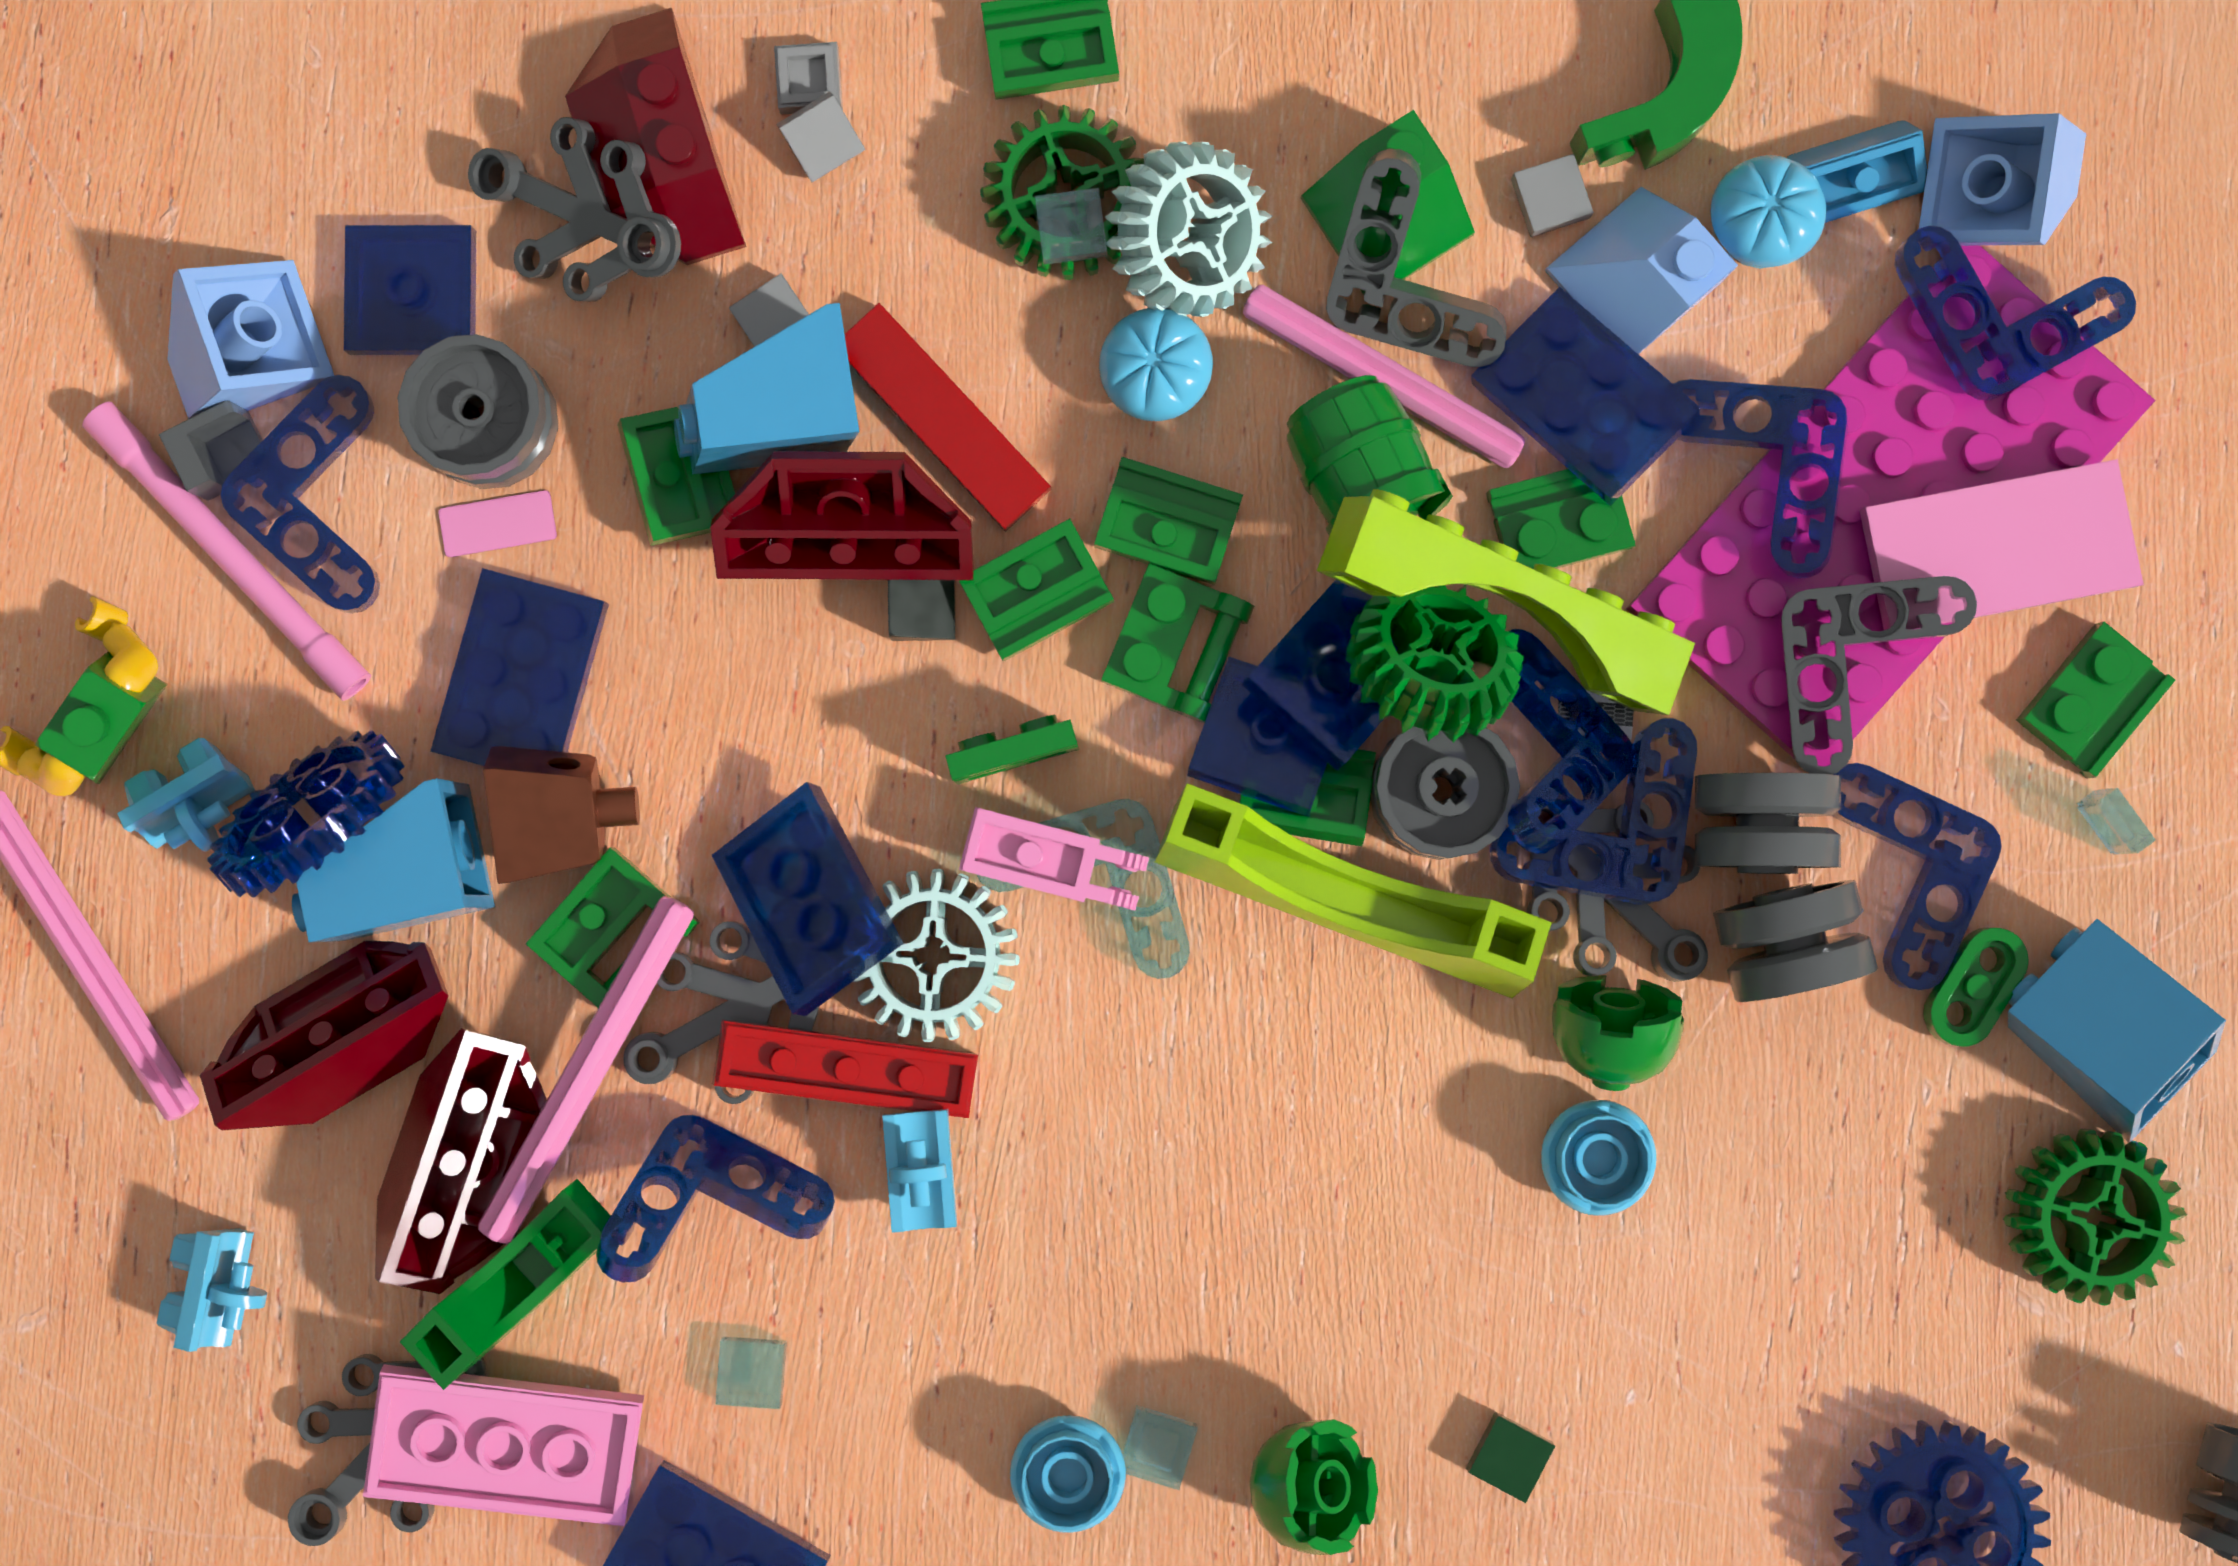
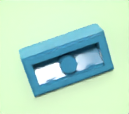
(1868, 168)

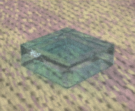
(1071, 226)
(2115, 821)
(751, 1372)
(1158, 1447)

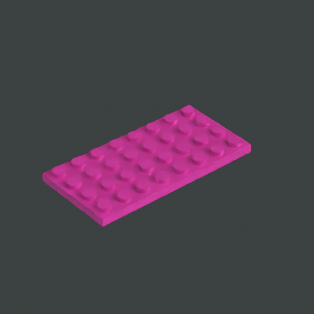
(1906, 439)

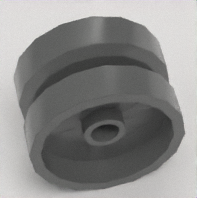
(444, 397)
(1473, 816)
(1767, 821)
(1795, 942)

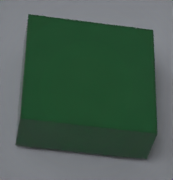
(1510, 1457)

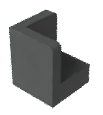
(211, 447)

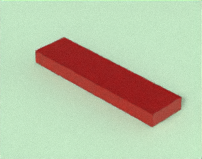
(943, 418)
(844, 1068)

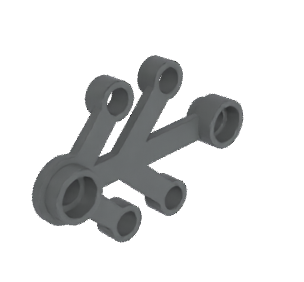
(586, 211)
(1640, 916)
(747, 1002)
(352, 1480)

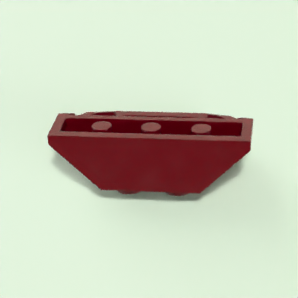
(646, 94)
(841, 521)
(328, 1037)
(450, 1159)

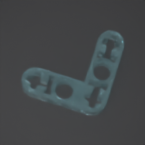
(1147, 845)

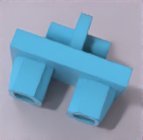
(190, 803)
(919, 1170)
(214, 1290)

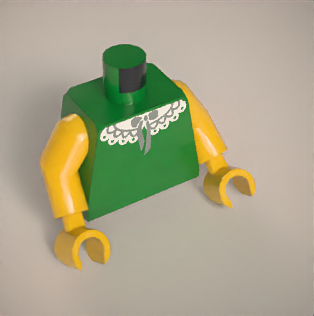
(95, 715)

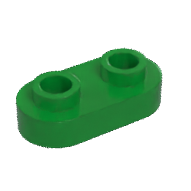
(1978, 991)

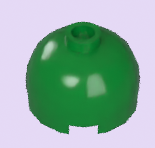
(1616, 1032)
(1313, 1487)

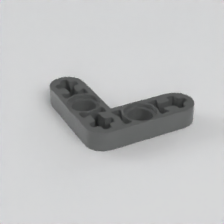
(1377, 278)
(1846, 630)

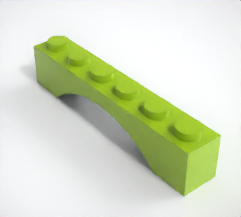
(1612, 651)
(1439, 929)

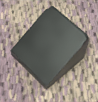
(921, 610)

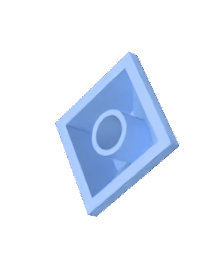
(2002, 177)
(1642, 268)
(242, 336)

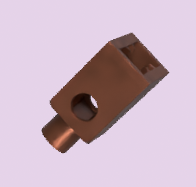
(550, 811)

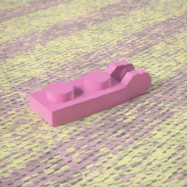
(1044, 858)

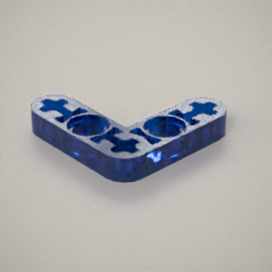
(2008, 343)
(1782, 433)
(288, 484)
(1579, 754)
(1622, 854)
(1941, 867)
(707, 1172)

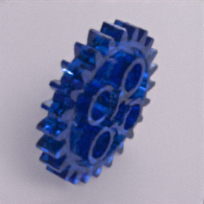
(276, 843)
(1921, 1472)

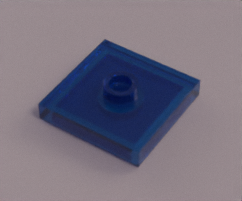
(407, 287)
(1253, 750)

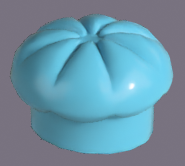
(1768, 211)
(1155, 364)
(1598, 1157)
(1067, 1474)

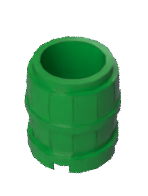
(1362, 441)

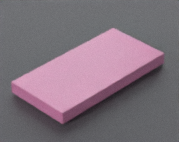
(2009, 541)
(503, 1446)

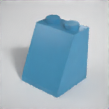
(773, 398)
(406, 870)
(2114, 1027)

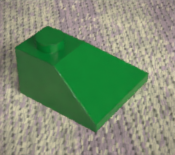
(1439, 213)

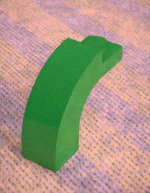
(1704, 60)
(508, 1286)

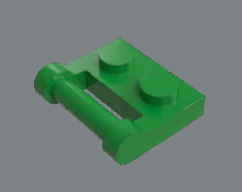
(1156, 636)
(594, 920)

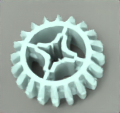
(1157, 219)
(987, 958)

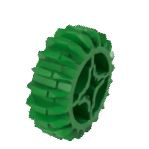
(1050, 141)
(1431, 673)
(2088, 1242)

